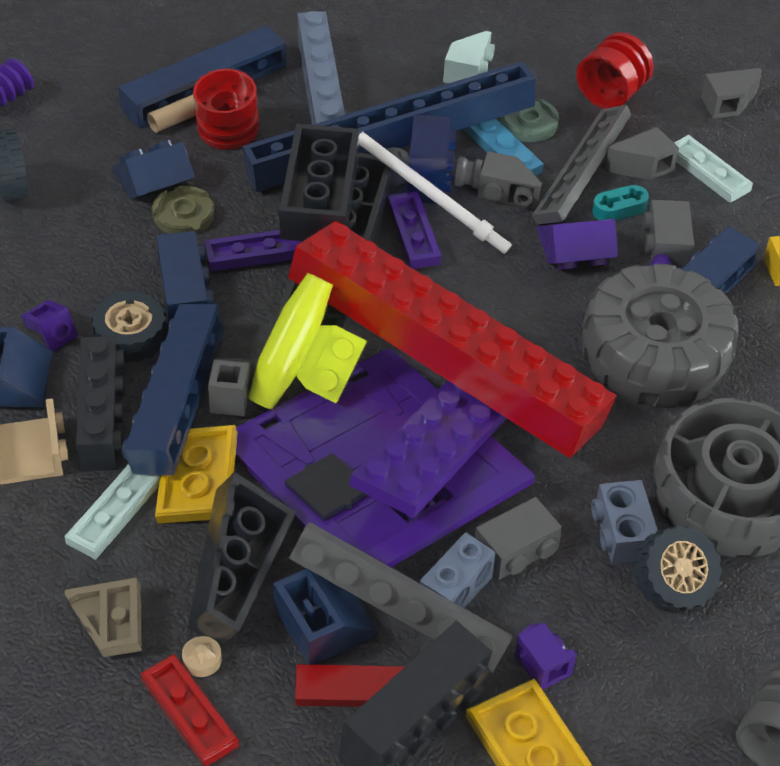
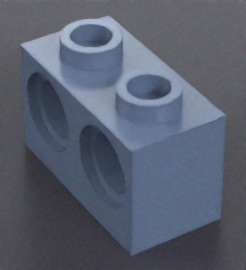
(623, 519)
(461, 571)

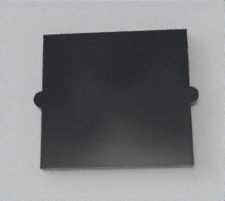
(325, 487)

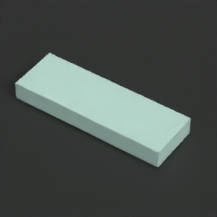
(711, 169)
(111, 512)

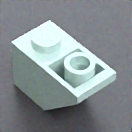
(468, 57)

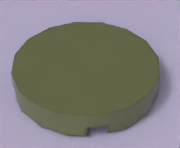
(174, 212)

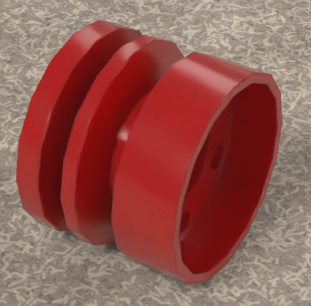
(614, 70)
(226, 109)

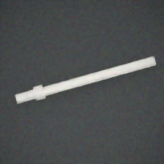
(482, 229)

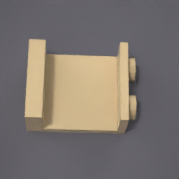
(32, 448)

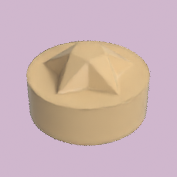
(201, 656)

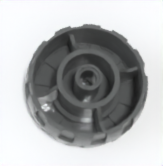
(659, 335)
(723, 475)

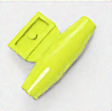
(303, 348)

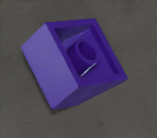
(579, 242)

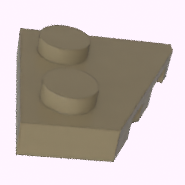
(110, 614)

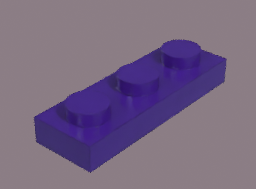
(413, 230)
(248, 250)

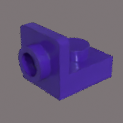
(52, 322)

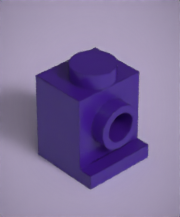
(544, 655)

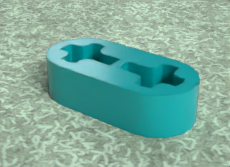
(620, 203)

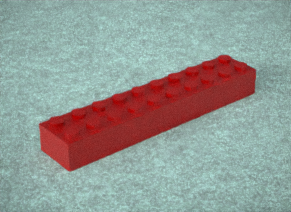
(455, 339)

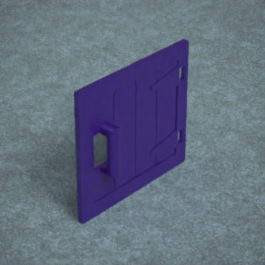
(352, 431)

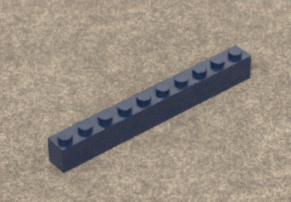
(391, 123)

